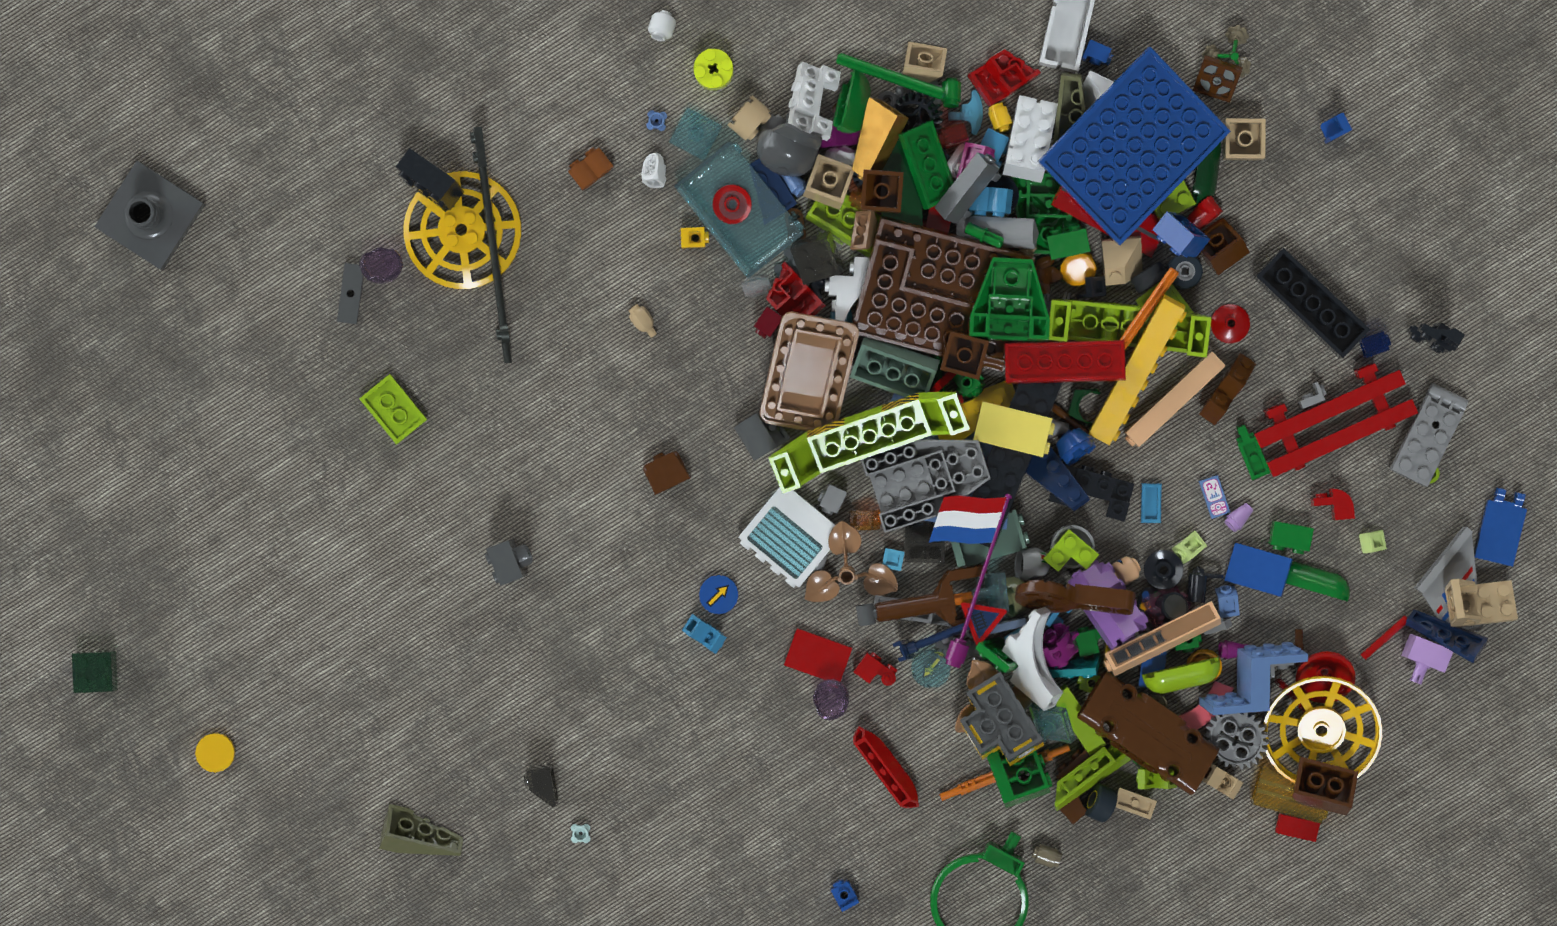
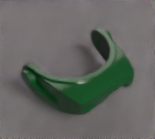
(1075, 401)

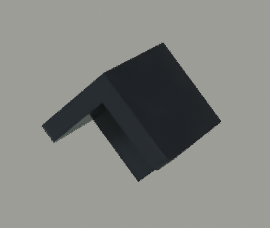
(1094, 287)

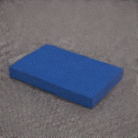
(1258, 569)

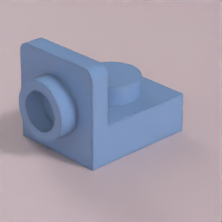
(1227, 601)

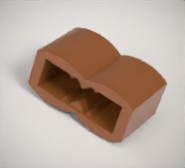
(590, 168)

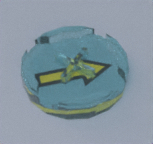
(930, 668)

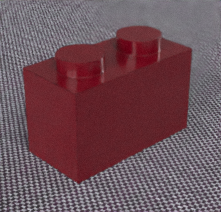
(767, 323)

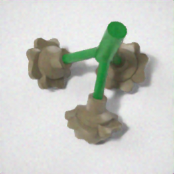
(1235, 35)

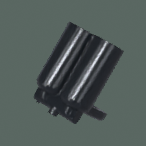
(1197, 584)

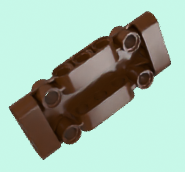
(1148, 733)

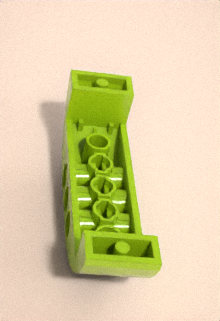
(1108, 321)

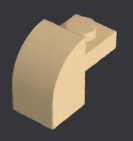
(1222, 781)

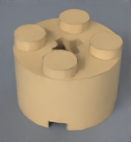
(749, 118)

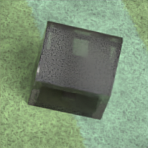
(918, 546)

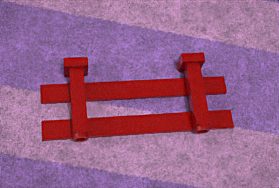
(1372, 390)

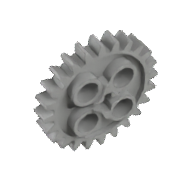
(1231, 753)

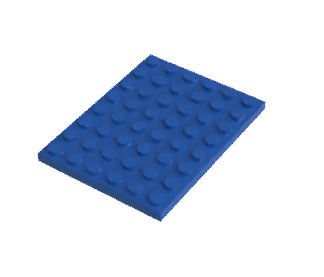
(1134, 146)

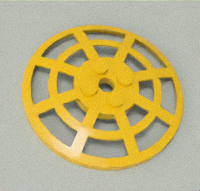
(466, 243)
(1325, 717)

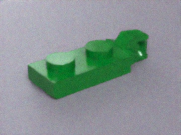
(1251, 454)

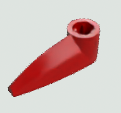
(1205, 213)

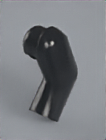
(817, 286)

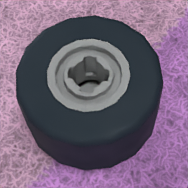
(1189, 271)

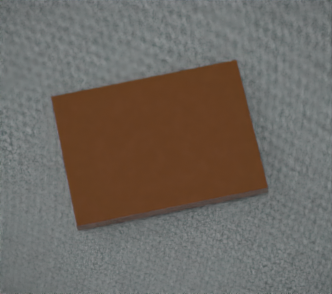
(924, 286)

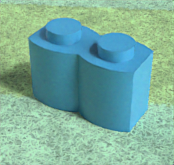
(993, 200)

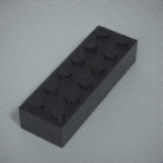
(1311, 303)

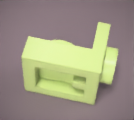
(1189, 547)

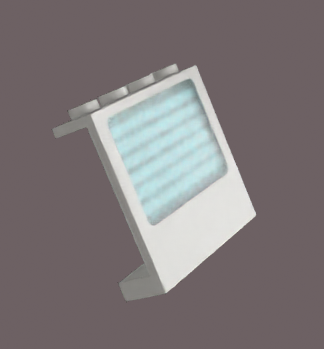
(789, 536)

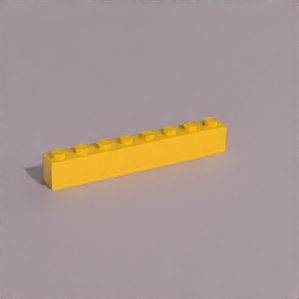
(1139, 365)

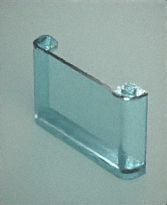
(765, 230)

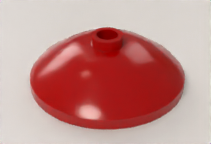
(1336, 666)

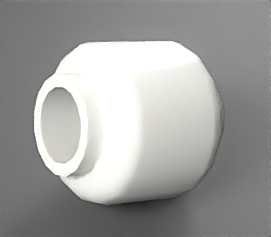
(662, 25)

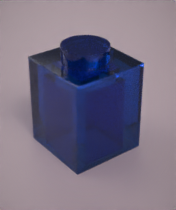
(1375, 344)

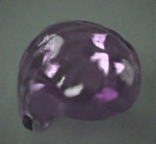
(381, 265)
(831, 699)

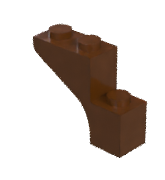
(1227, 389)
(1074, 809)

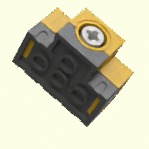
(1000, 722)

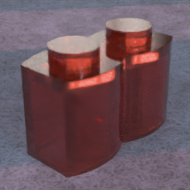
(953, 135)

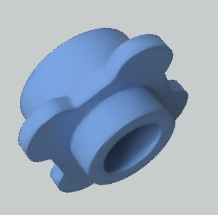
(660, 124)

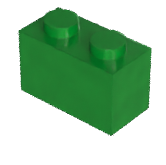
(1067, 242)
(1290, 536)

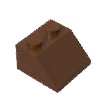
(882, 191)
(1224, 246)

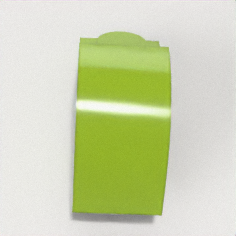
(1150, 780)

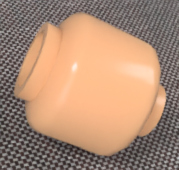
(1127, 569)

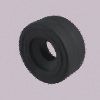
(1148, 277)

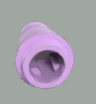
(1238, 518)

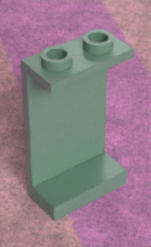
(1009, 542)

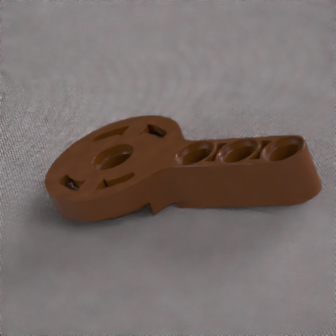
(1058, 599)

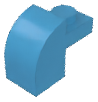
(704, 633)

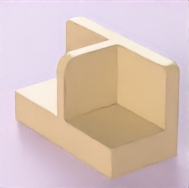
(1135, 803)

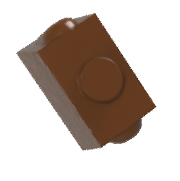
(665, 471)

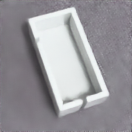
(1066, 34)
(1029, 138)

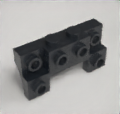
(1438, 336)
(1103, 487)

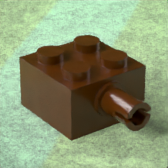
(968, 355)

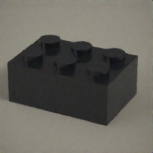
(429, 180)

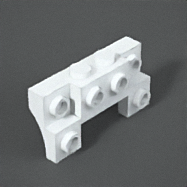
(807, 98)

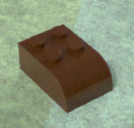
(1325, 786)

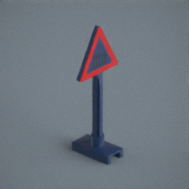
(981, 624)

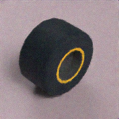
(1100, 802)

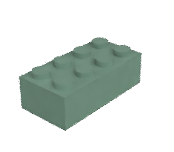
(894, 368)

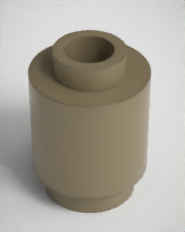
(1046, 856)

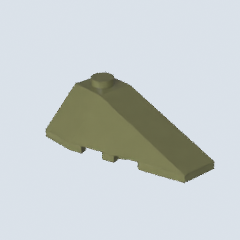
(413, 835)

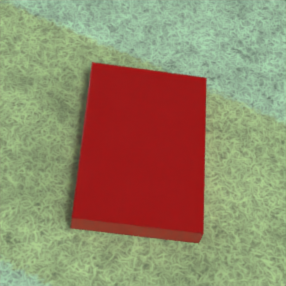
(817, 655)

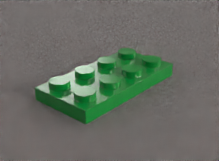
(926, 163)

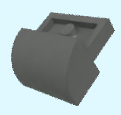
(759, 436)

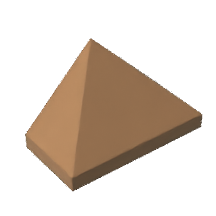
(864, 230)

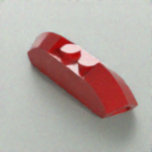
(886, 767)

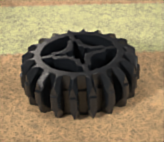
(924, 103)

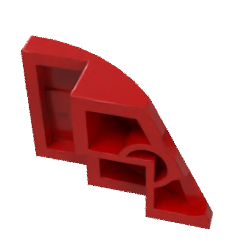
(1001, 77)
(791, 295)

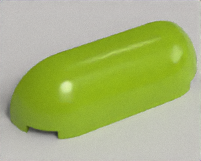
(1182, 676)

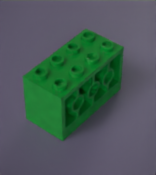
(1008, 778)

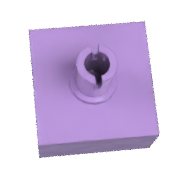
(1426, 655)

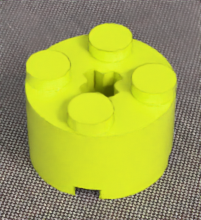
(711, 58)

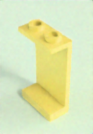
(1014, 429)

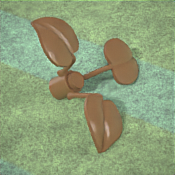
(846, 539)
(980, 672)

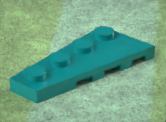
(1078, 667)

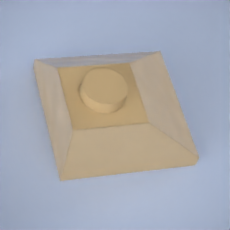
(924, 61)
(1121, 261)

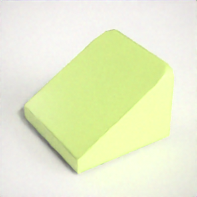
(1372, 541)

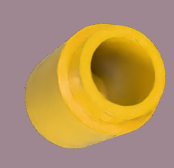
(1000, 118)

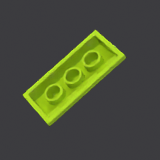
(838, 221)

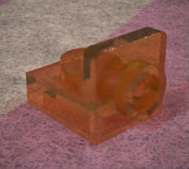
(865, 519)

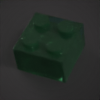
(94, 671)

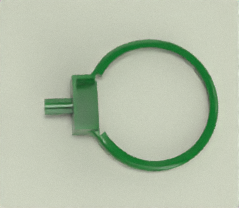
(997, 855)

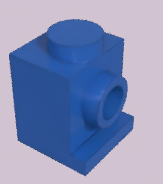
(1097, 53)
(850, 900)

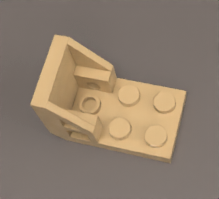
(1480, 603)

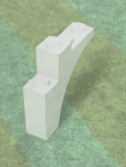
(846, 288)
(1032, 672)

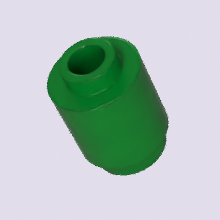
(953, 93)

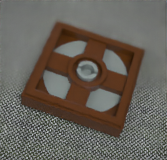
(1217, 78)

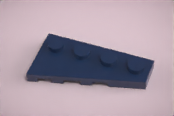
(1057, 479)
(1457, 639)

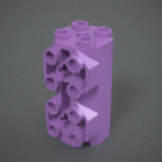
(1113, 628)

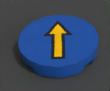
(718, 594)

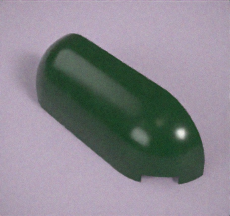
(1206, 176)

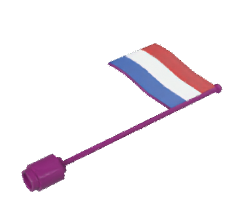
(969, 522)

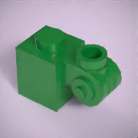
(1087, 641)

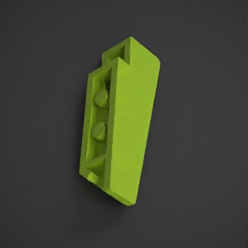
(1088, 774)

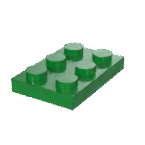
(992, 651)

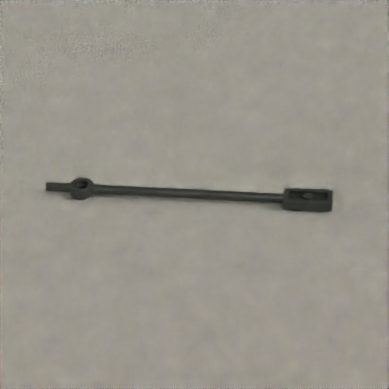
(479, 157)

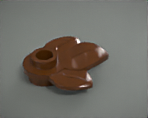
(1046, 273)

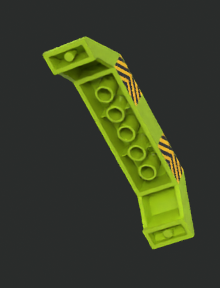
(867, 435)

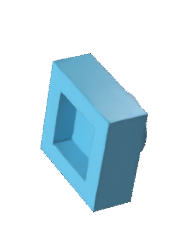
(893, 558)

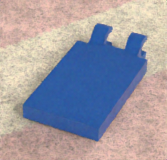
(1501, 529)

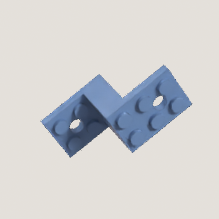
(1253, 679)

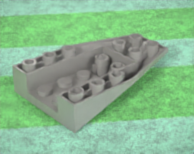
(920, 474)

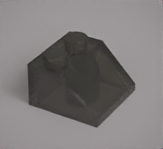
(542, 783)

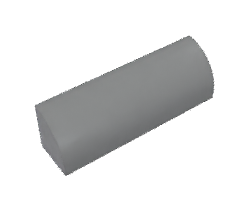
(1016, 231)

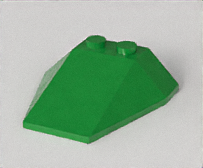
(1010, 303)

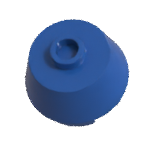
(1074, 445)

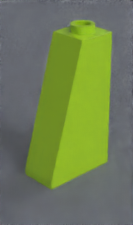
(1085, 734)

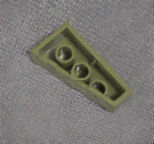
(1070, 103)

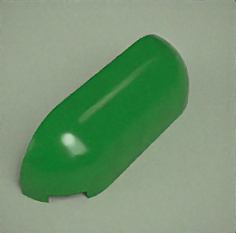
(852, 103)
(1318, 581)

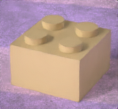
(1245, 140)
(828, 182)

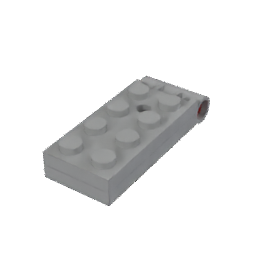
(1423, 444)

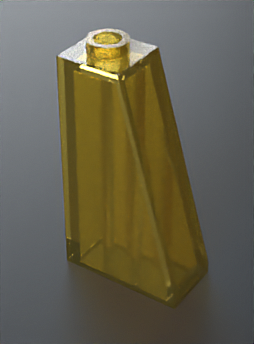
(1276, 793)

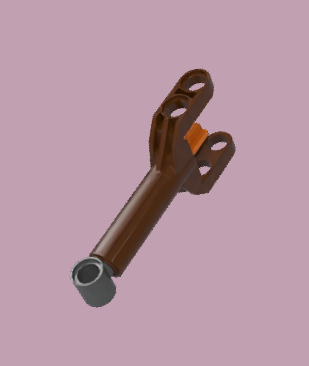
(940, 602)

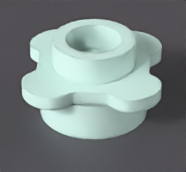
(580, 828)

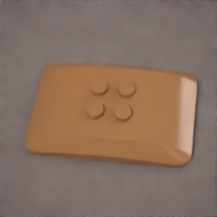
(808, 371)

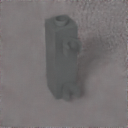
(968, 187)

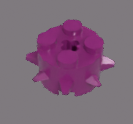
(1059, 645)

